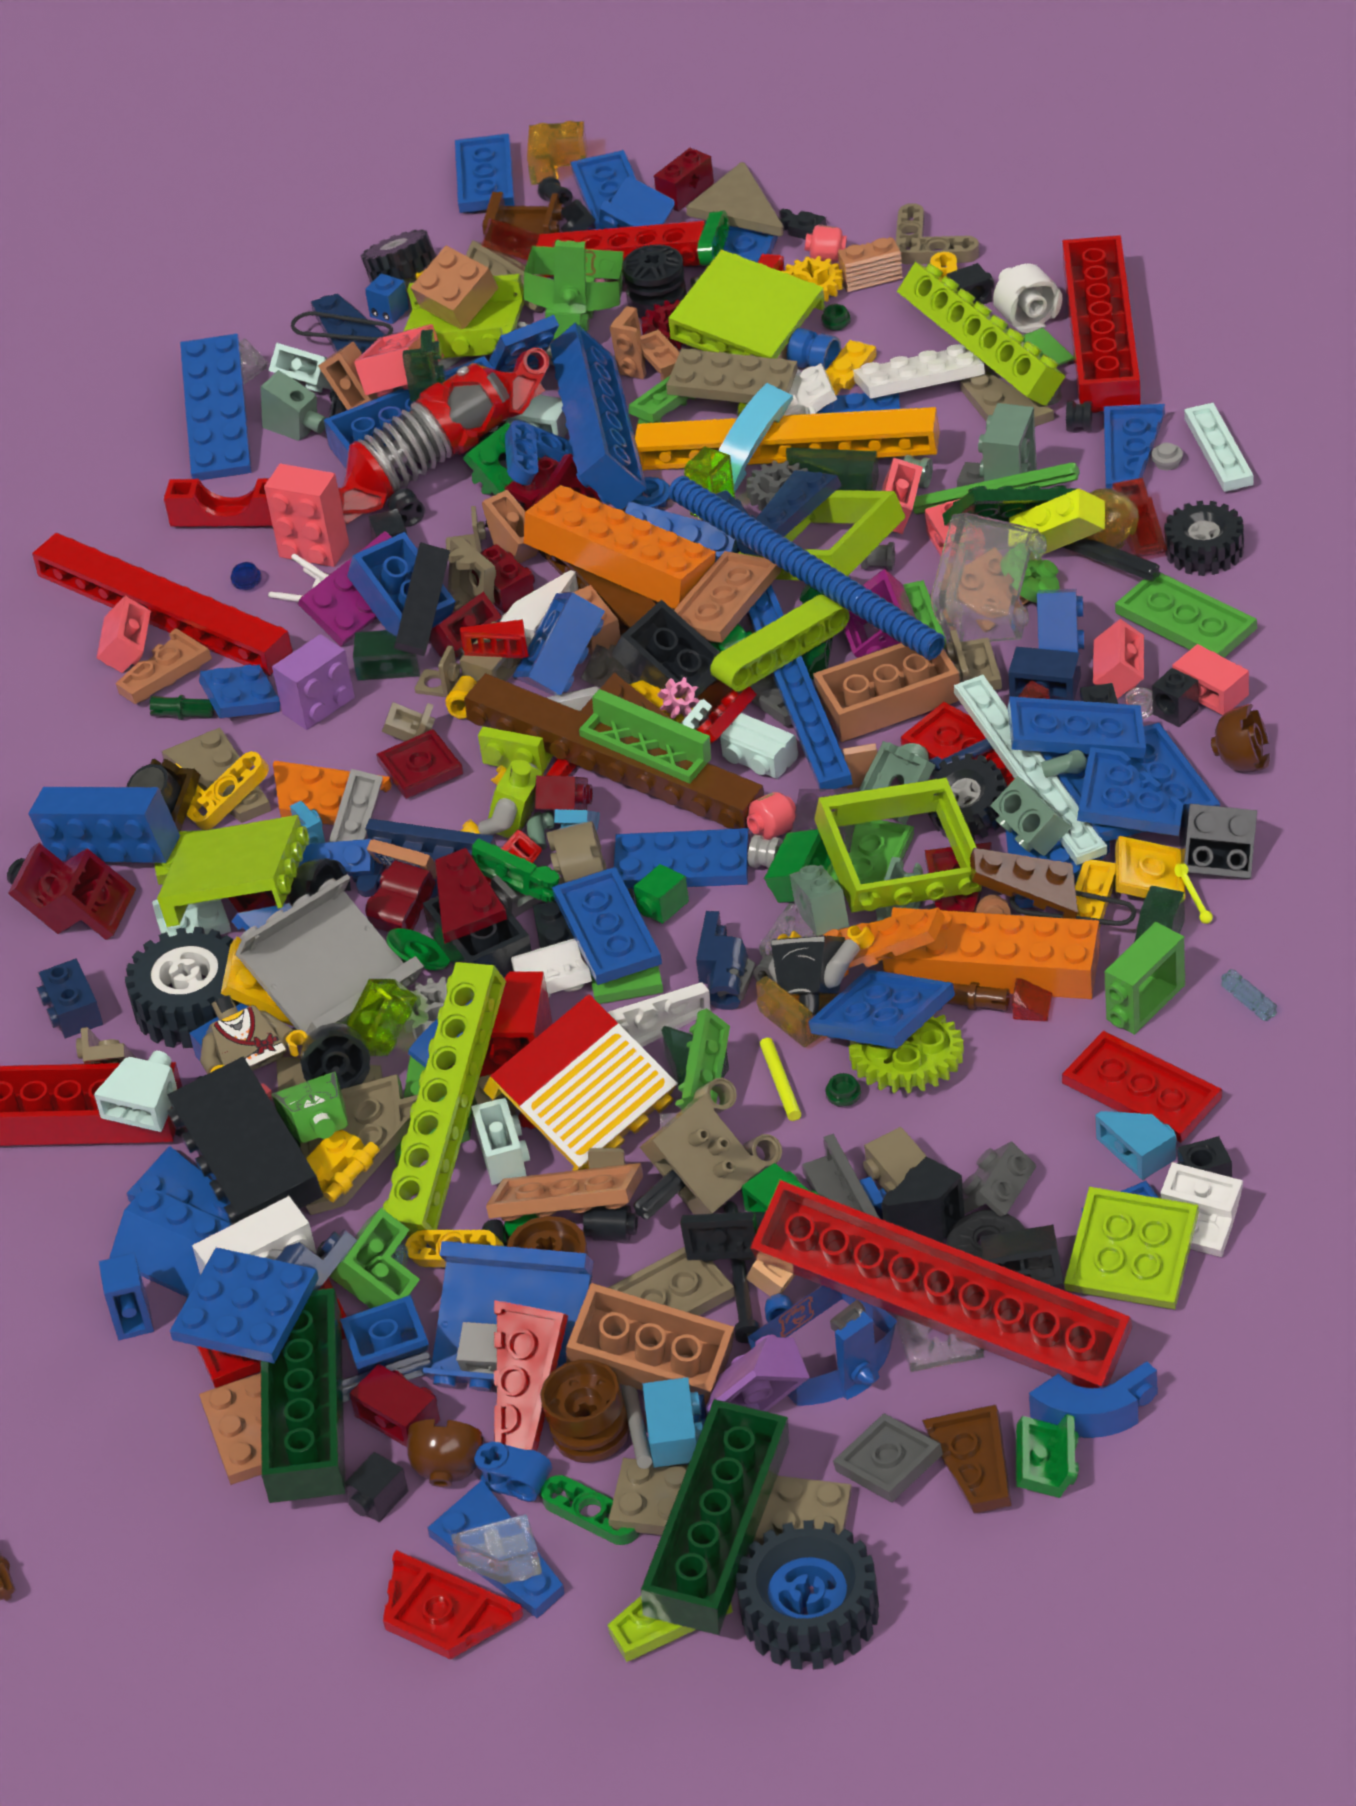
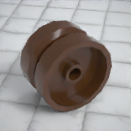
(549, 1234)

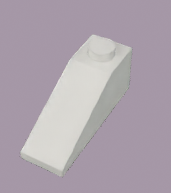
(534, 605)

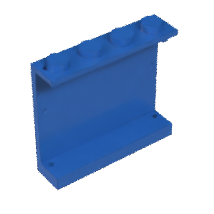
(513, 1275)

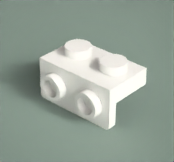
(560, 964)

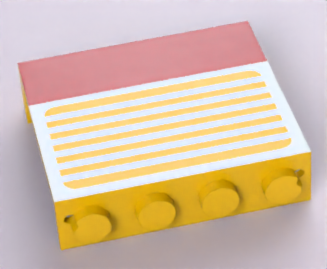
(584, 1083)

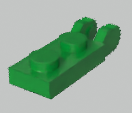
(515, 871)

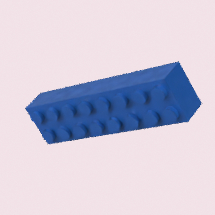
(597, 417)

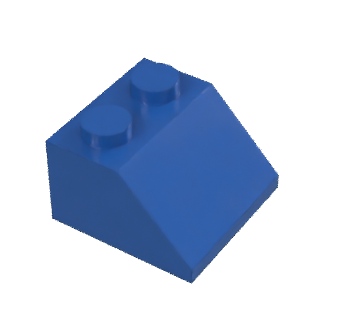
(384, 1334)

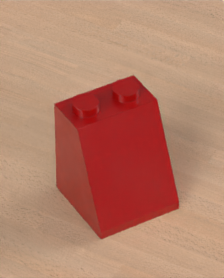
(520, 1018)

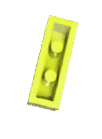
(1065, 518)

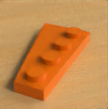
(896, 935)

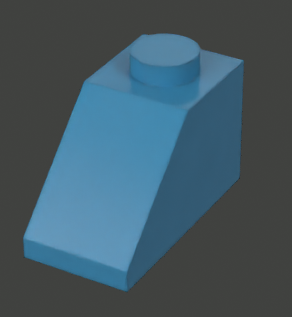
(1137, 1140)

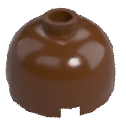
(1241, 740)
(443, 1452)

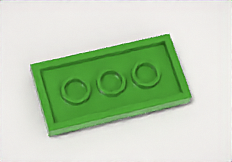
(1185, 615)

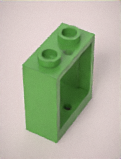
(1145, 978)

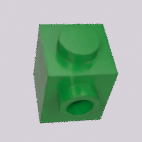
(661, 893)

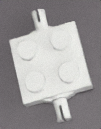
(810, 391)

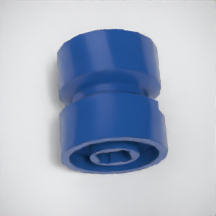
(812, 349)

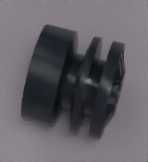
(653, 277)

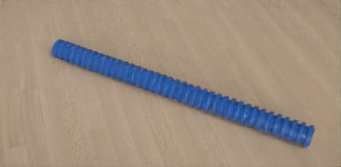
(807, 568)

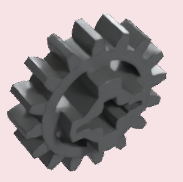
(768, 481)

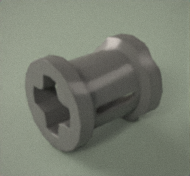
(881, 557)

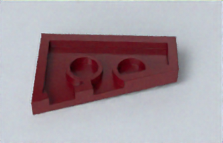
(465, 896)

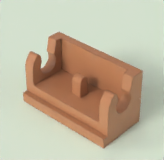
(659, 352)

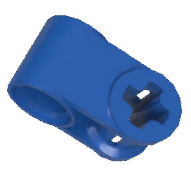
(517, 1472)

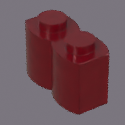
(400, 897)

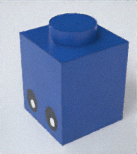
(387, 298)

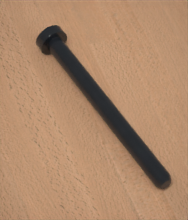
(746, 1324)

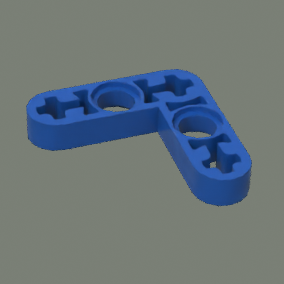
(524, 446)

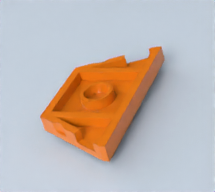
(314, 786)

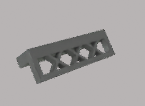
(836, 1179)

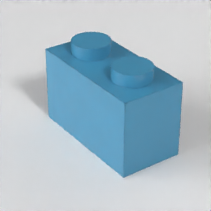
(671, 1422)

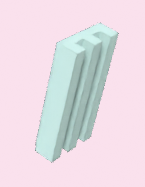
(698, 713)

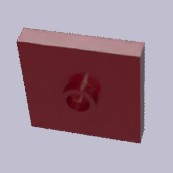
(419, 763)

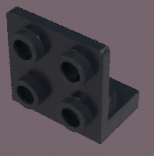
(720, 1235)

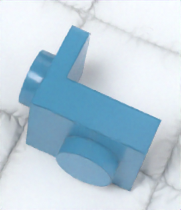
(310, 820)

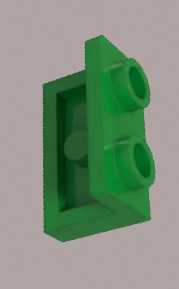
(1046, 1455)

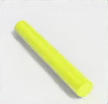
(780, 1079)

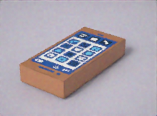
(387, 853)

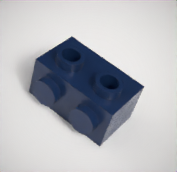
(1050, 668)
(69, 998)

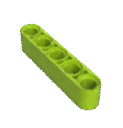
(779, 642)

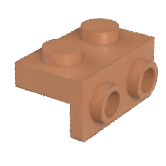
(627, 345)

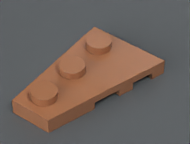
(166, 665)

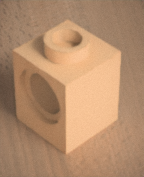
(769, 1278)

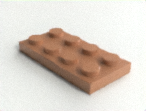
(726, 594)
(565, 1191)

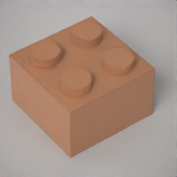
(454, 287)

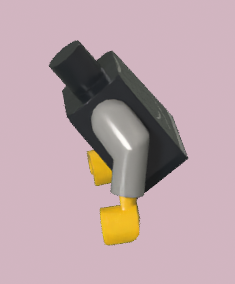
(815, 963)

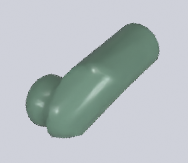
(537, 825)

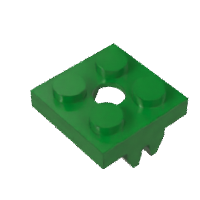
(486, 465)

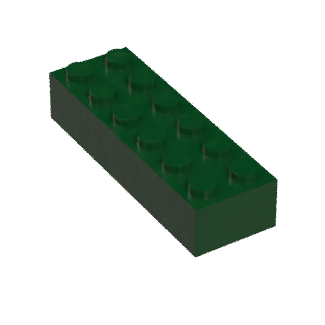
(305, 1407)
(715, 1517)

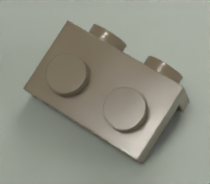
(973, 659)

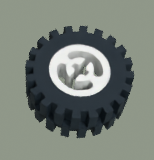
(179, 961)

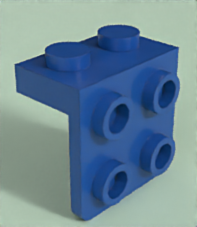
(635, 206)

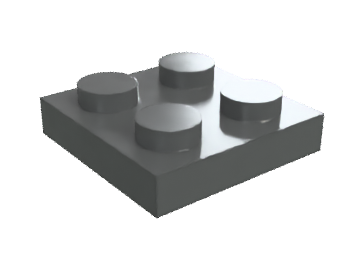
(888, 1457)

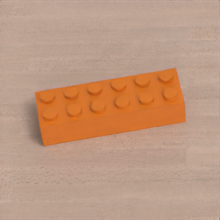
(616, 546)
(1003, 947)

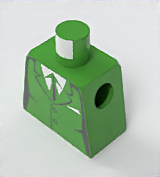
(312, 1108)

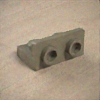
(99, 1052)

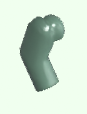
(1072, 763)

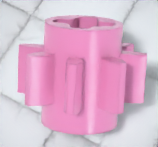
(676, 690)

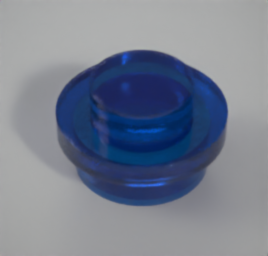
(245, 576)

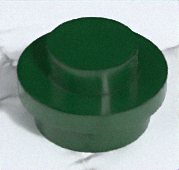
(835, 317)
(843, 1090)

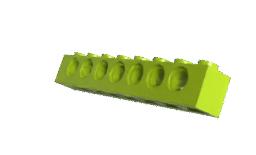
(982, 334)
(449, 1116)

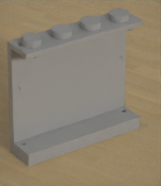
(321, 957)

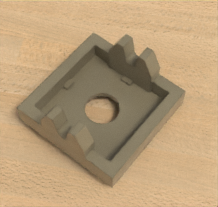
(463, 583)

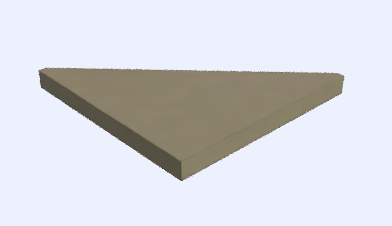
(742, 201)

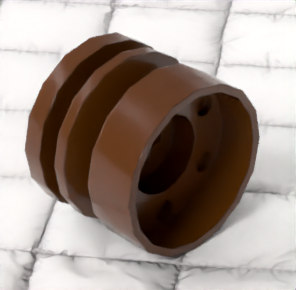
(585, 1410)

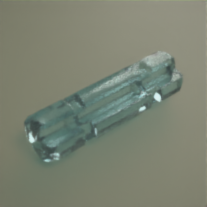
(1248, 995)

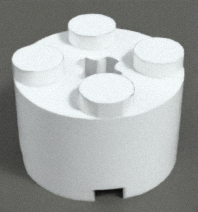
(1027, 297)

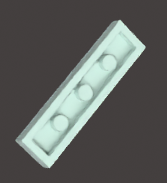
(1218, 447)

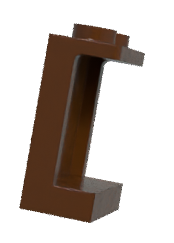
(534, 218)

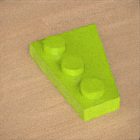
(640, 1634)

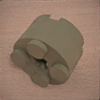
(576, 851)

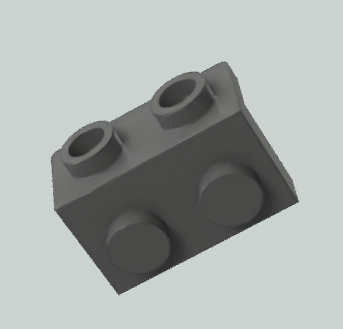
(998, 1179)

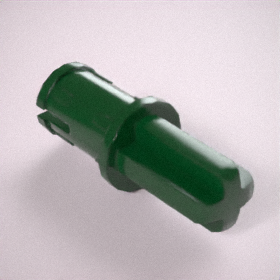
(181, 707)

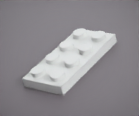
(918, 372)

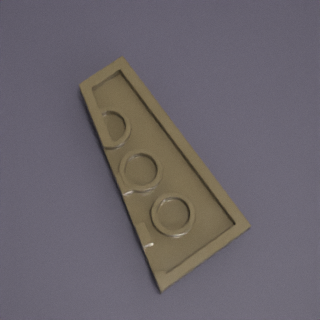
(211, 756)

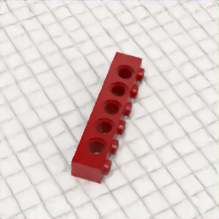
(679, 236)

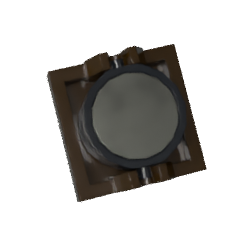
(175, 784)

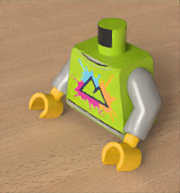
(511, 802)

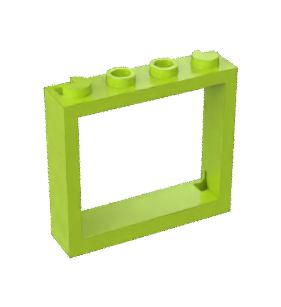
(874, 518)
(893, 803)

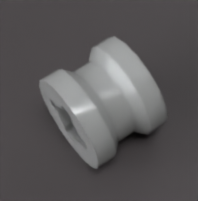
(763, 851)

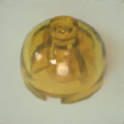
(1120, 517)

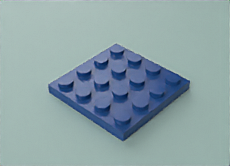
(1164, 763)

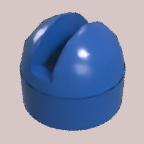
(776, 1305)

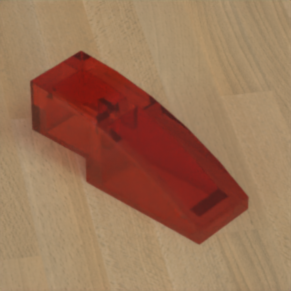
(1148, 535)

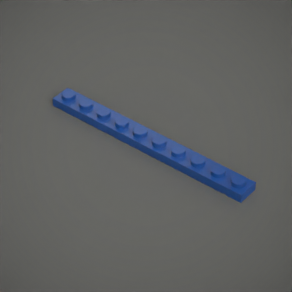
(804, 706)

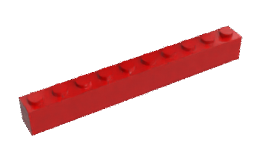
(171, 605)

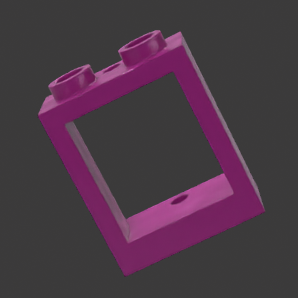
(892, 591)

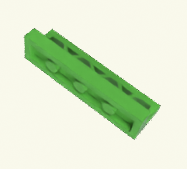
(652, 731)

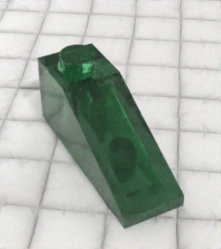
(854, 468)

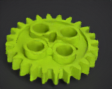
(920, 1060)

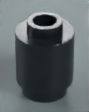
(610, 1224)

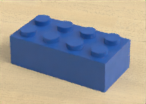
(109, 821)

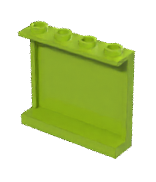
(743, 308)
(233, 864)

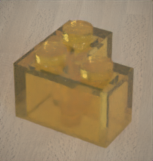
(554, 147)

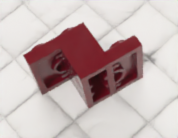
(72, 891)

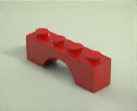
(192, 504)

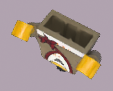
(247, 1034)

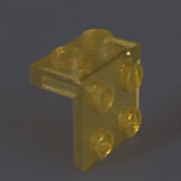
(787, 1010)

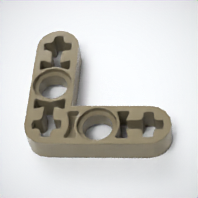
(963, 247)

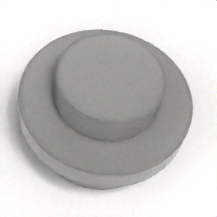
(1167, 456)

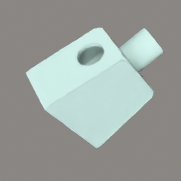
(138, 1092)

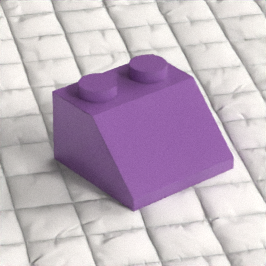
(761, 1375)

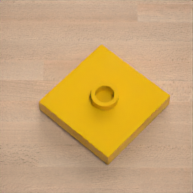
(1145, 864)

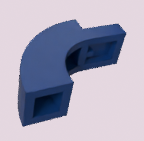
(1095, 1410)

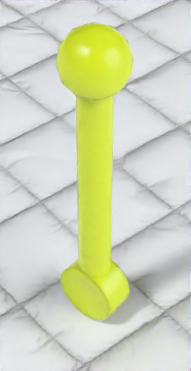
(1181, 870)

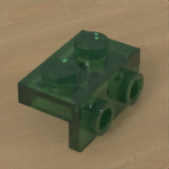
(423, 366)

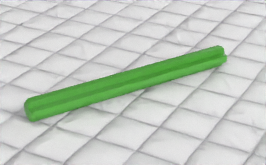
(1042, 477)

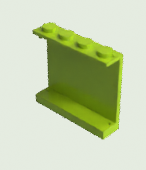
(484, 330)

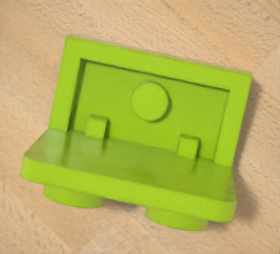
(503, 747)

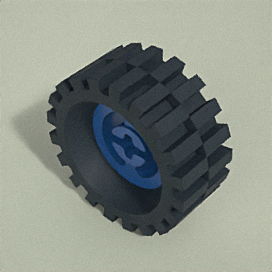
(777, 1586)

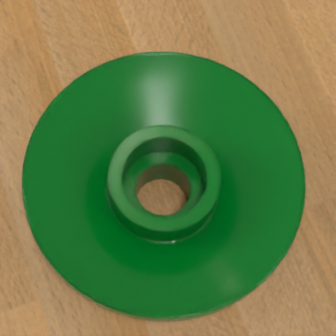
(410, 943)

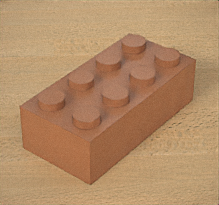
(884, 689)
(649, 1341)

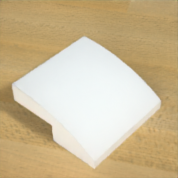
(1217, 1203)

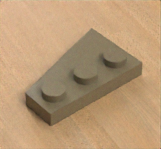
(988, 390)

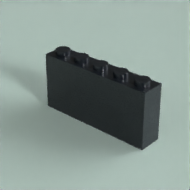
(241, 1142)

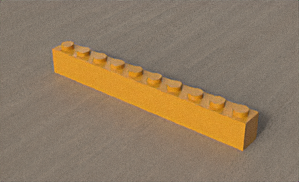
(885, 431)

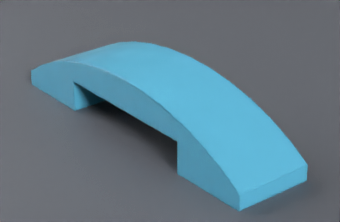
(751, 427)

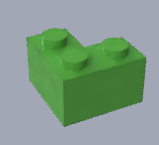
(368, 1266)

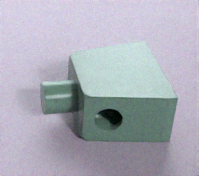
(289, 407)

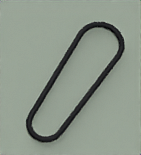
(340, 317)
(1086, 895)

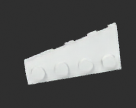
(674, 1009)

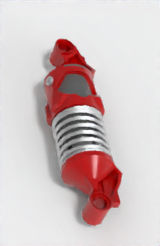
(439, 425)

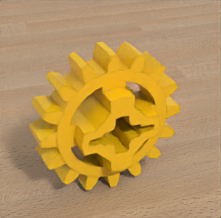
(818, 272)

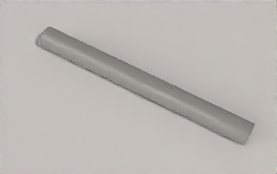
(636, 1426)

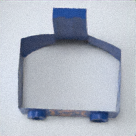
(856, 1349)

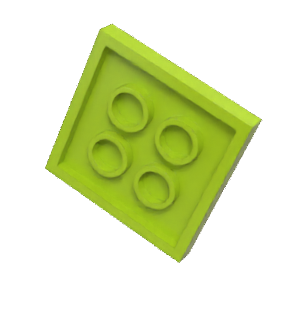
(1131, 1247)

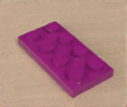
(338, 604)

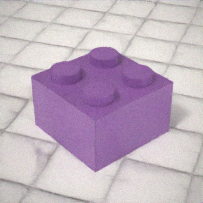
(313, 681)

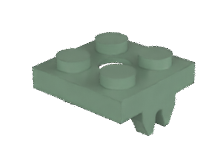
(894, 762)

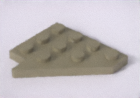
(375, 1115)

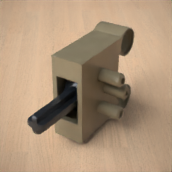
(702, 1155)

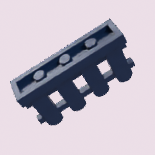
(423, 839)

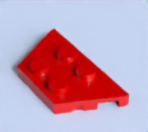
(442, 1609)

